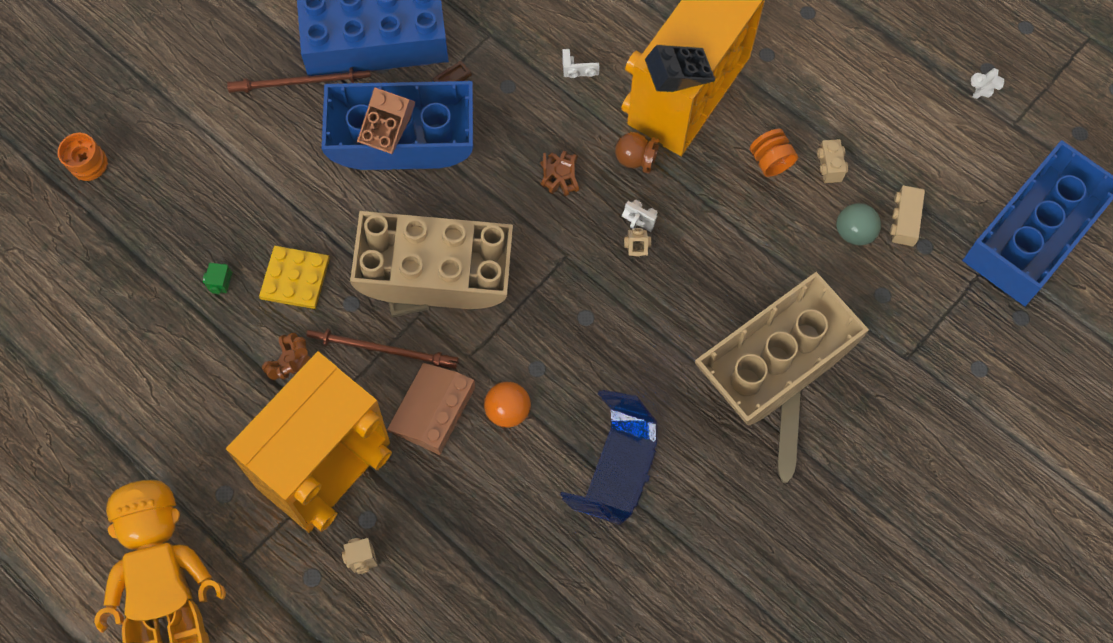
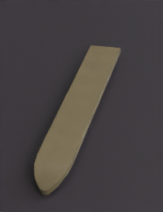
(788, 438)

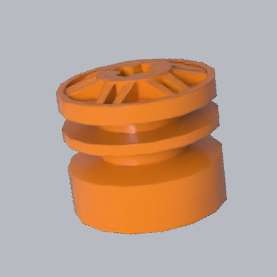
(773, 152)
(82, 156)

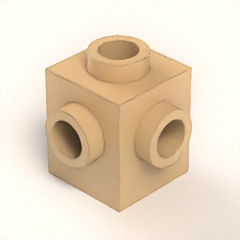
(637, 242)

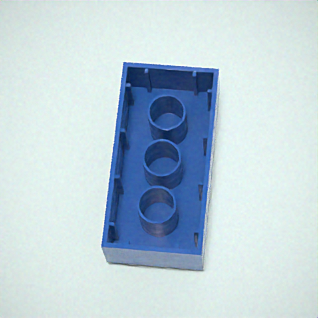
(370, 34)
(1042, 223)

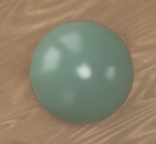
(858, 224)

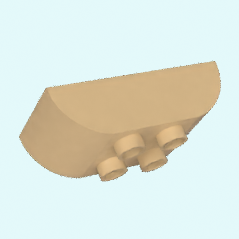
(782, 349)

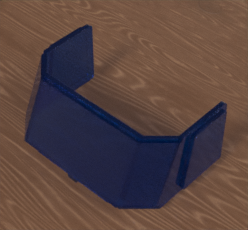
(623, 462)

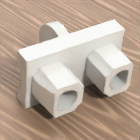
(986, 83)
(639, 216)

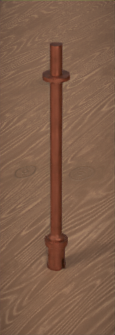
(246, 85)
(437, 359)

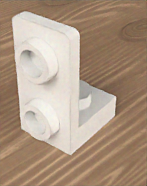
(573, 70)

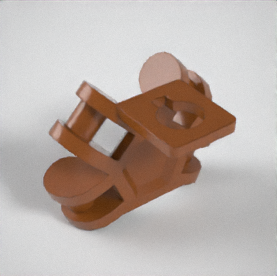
(562, 169)
(290, 360)

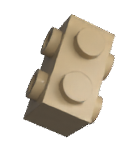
(832, 161)
(359, 555)

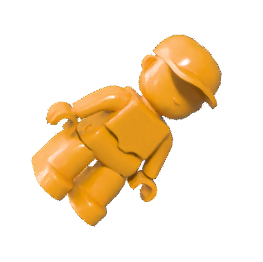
(153, 573)

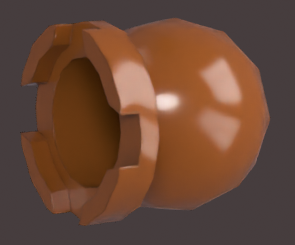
(636, 151)

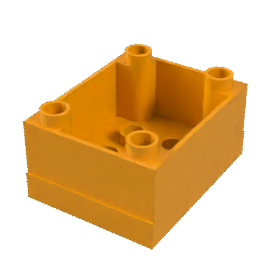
(726, 34)
(312, 443)

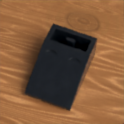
(678, 67)

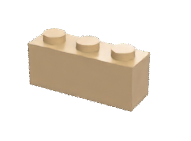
(907, 215)

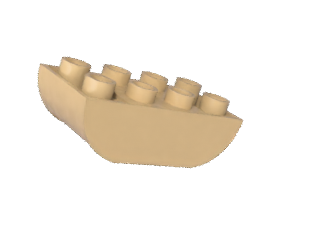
(431, 260)

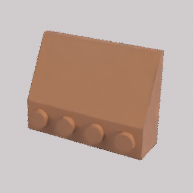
(432, 407)

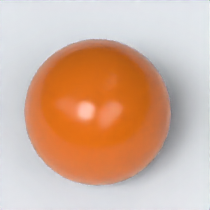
(507, 404)

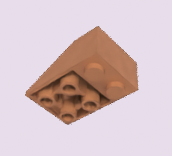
(385, 120)

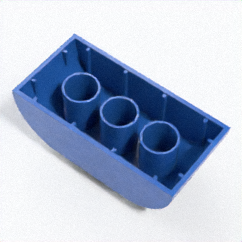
(433, 139)

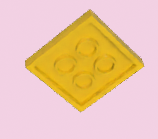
(294, 277)

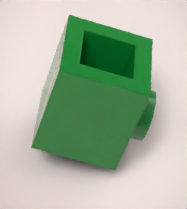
(217, 278)

